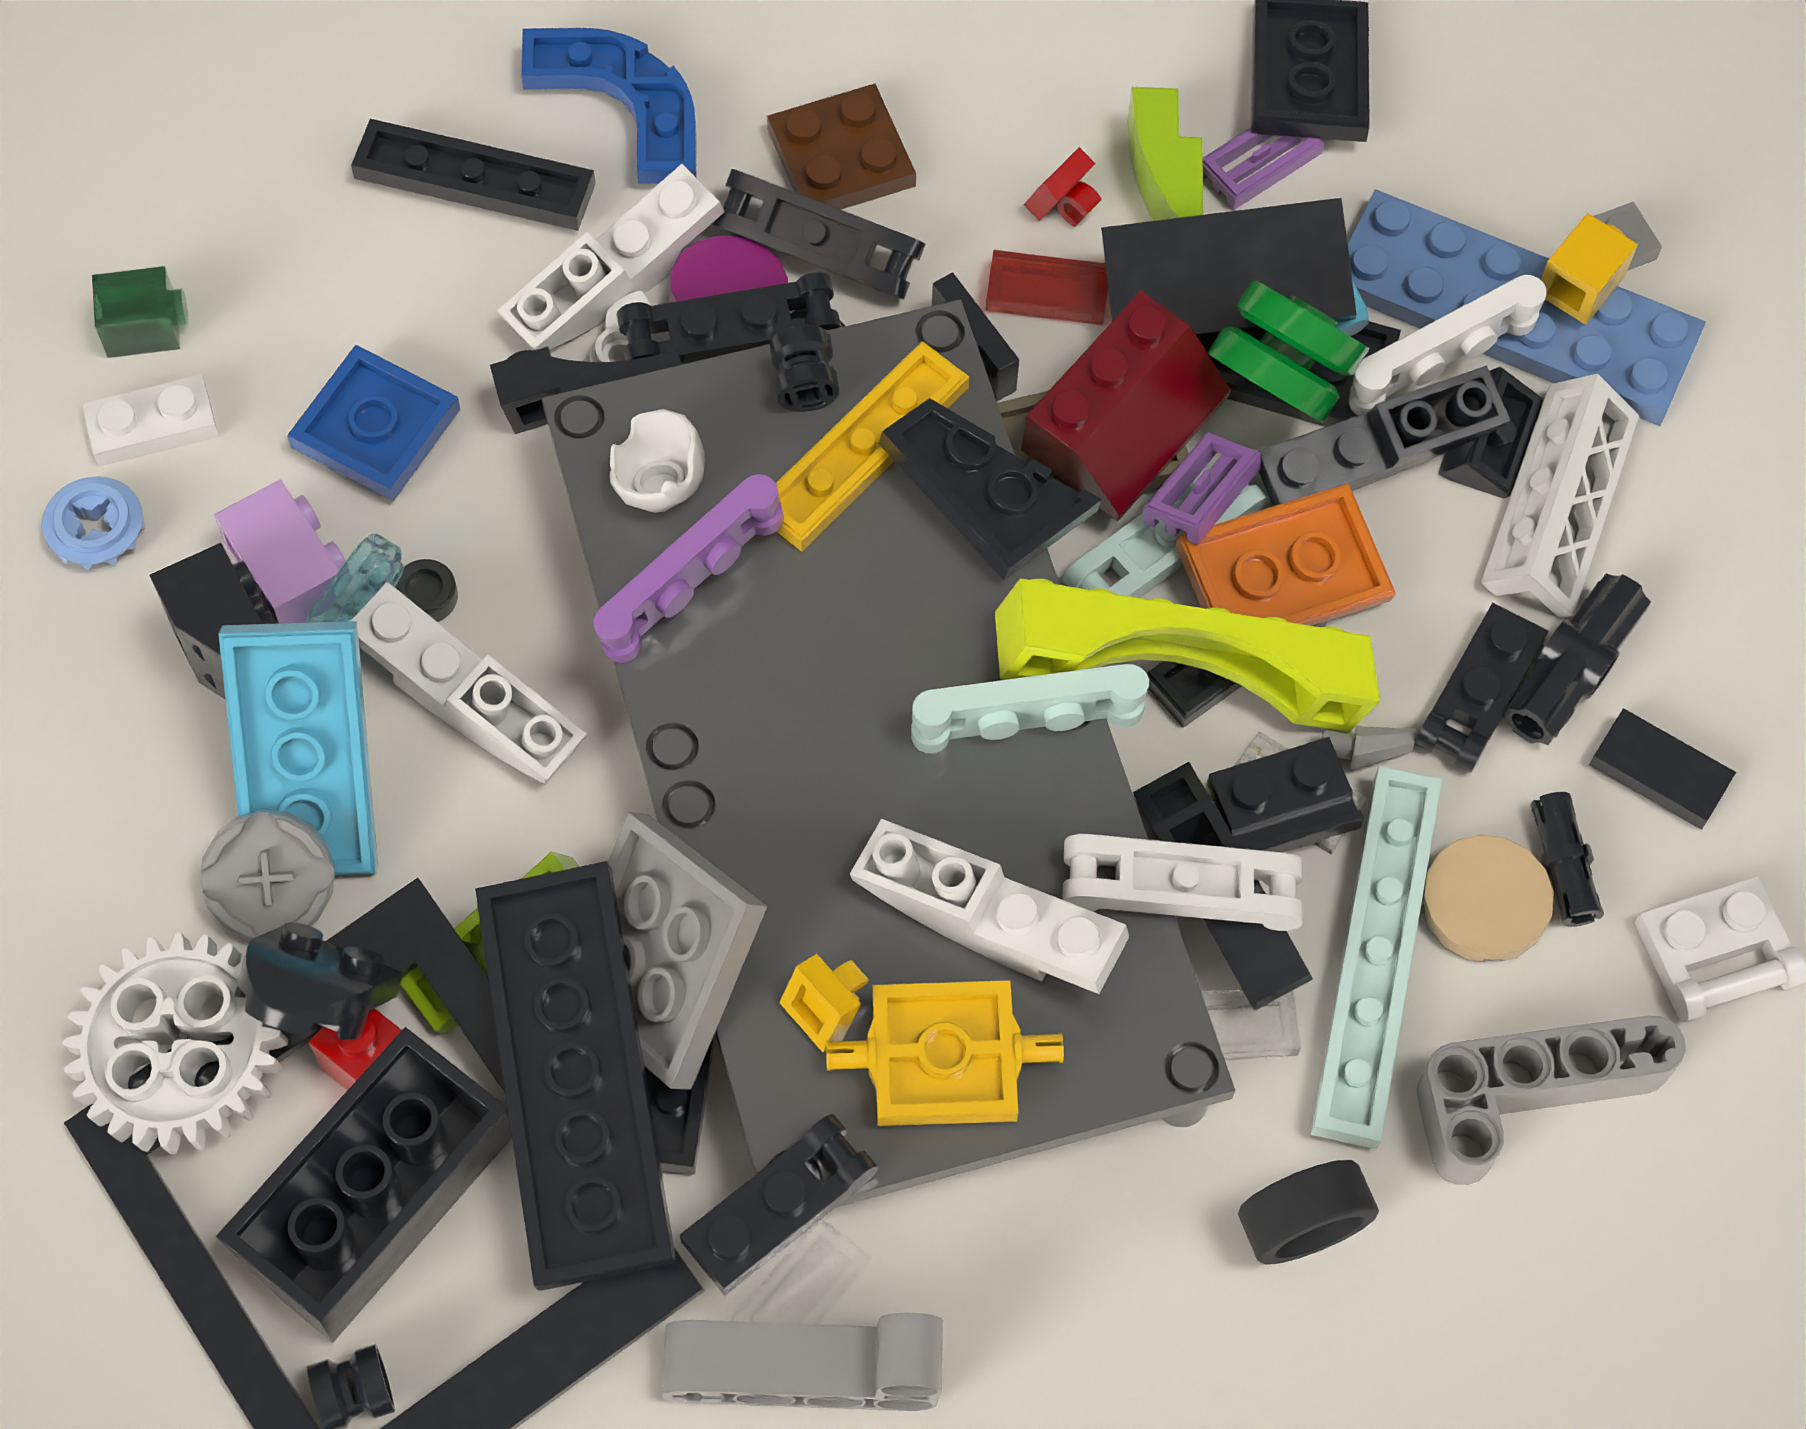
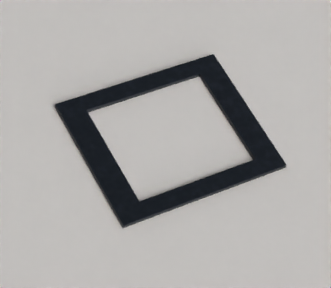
(498, 1387)

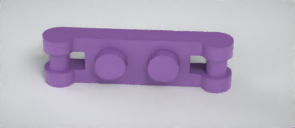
(671, 578)

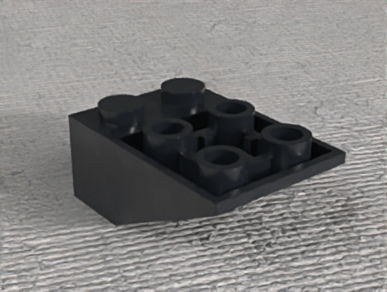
(199, 599)

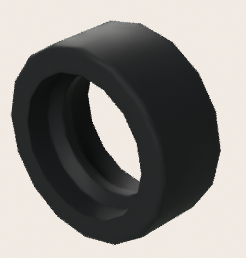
(1308, 1211)

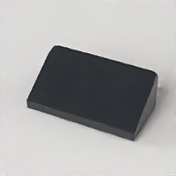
(1495, 458)

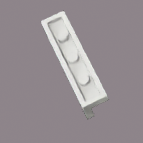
(1553, 481)

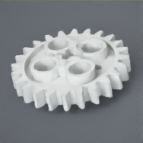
(169, 1100)

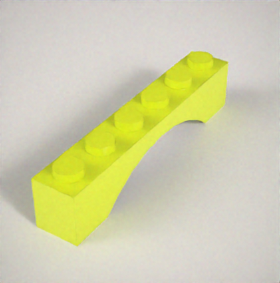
(1300, 669)

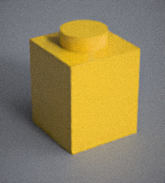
(1587, 268)

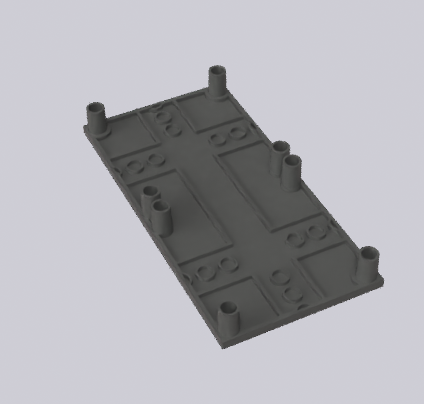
(785, 737)

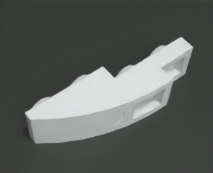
(624, 259)
(463, 689)
(985, 911)

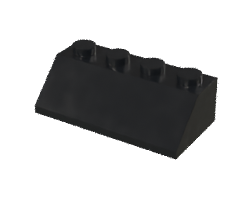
(368, 1183)

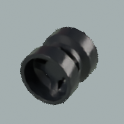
(803, 362)
(334, 1390)

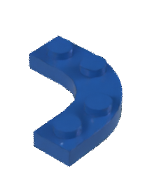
(628, 73)

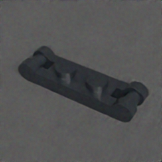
(818, 233)
(726, 321)

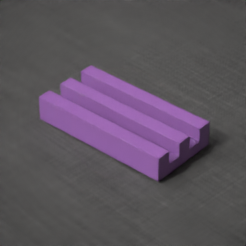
(1246, 190)
(1213, 489)

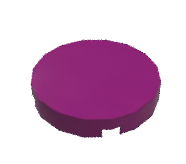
(723, 267)

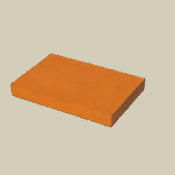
(1290, 561)

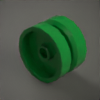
(1289, 349)

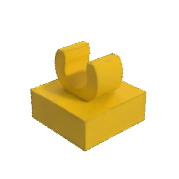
(823, 999)

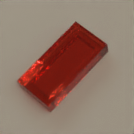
(1047, 287)

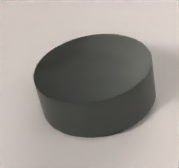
(429, 587)

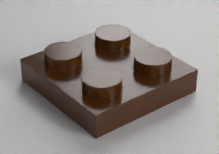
(842, 149)

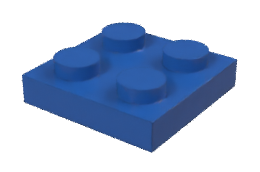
(374, 422)

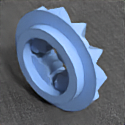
(91, 499)

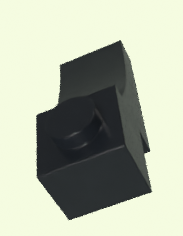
(532, 374)

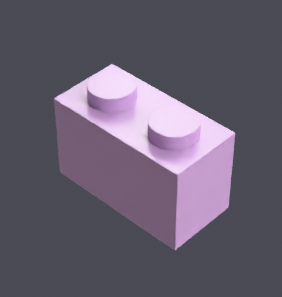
(281, 550)

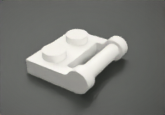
(1713, 930)

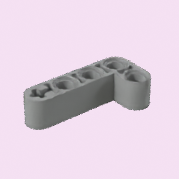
(1552, 1085)
(806, 1364)

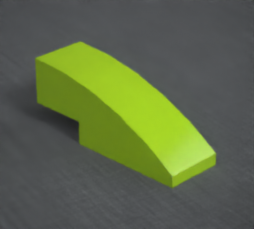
(1163, 163)

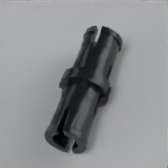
(1567, 859)

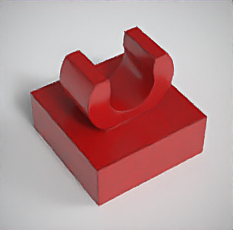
(1066, 191)

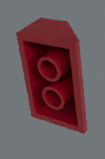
(1126, 406)

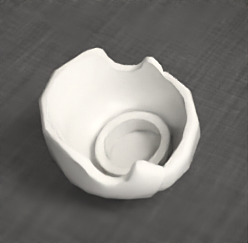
(658, 461)

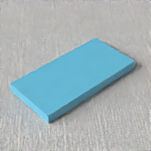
(302, 731)

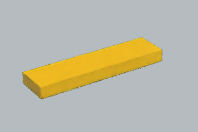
(850, 453)

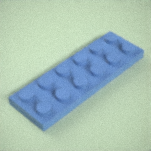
(1430, 265)

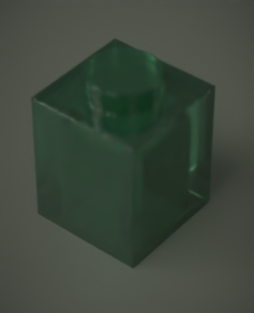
(138, 311)

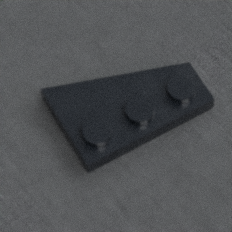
(990, 495)

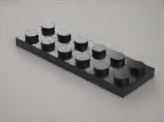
(574, 1077)

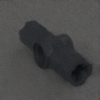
(1577, 659)

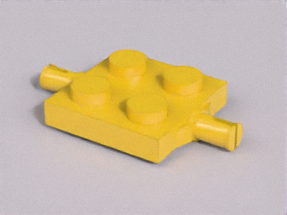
(944, 1053)

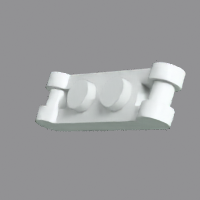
(1462, 332)
(1184, 880)

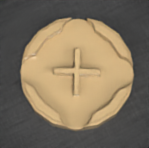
(1487, 898)

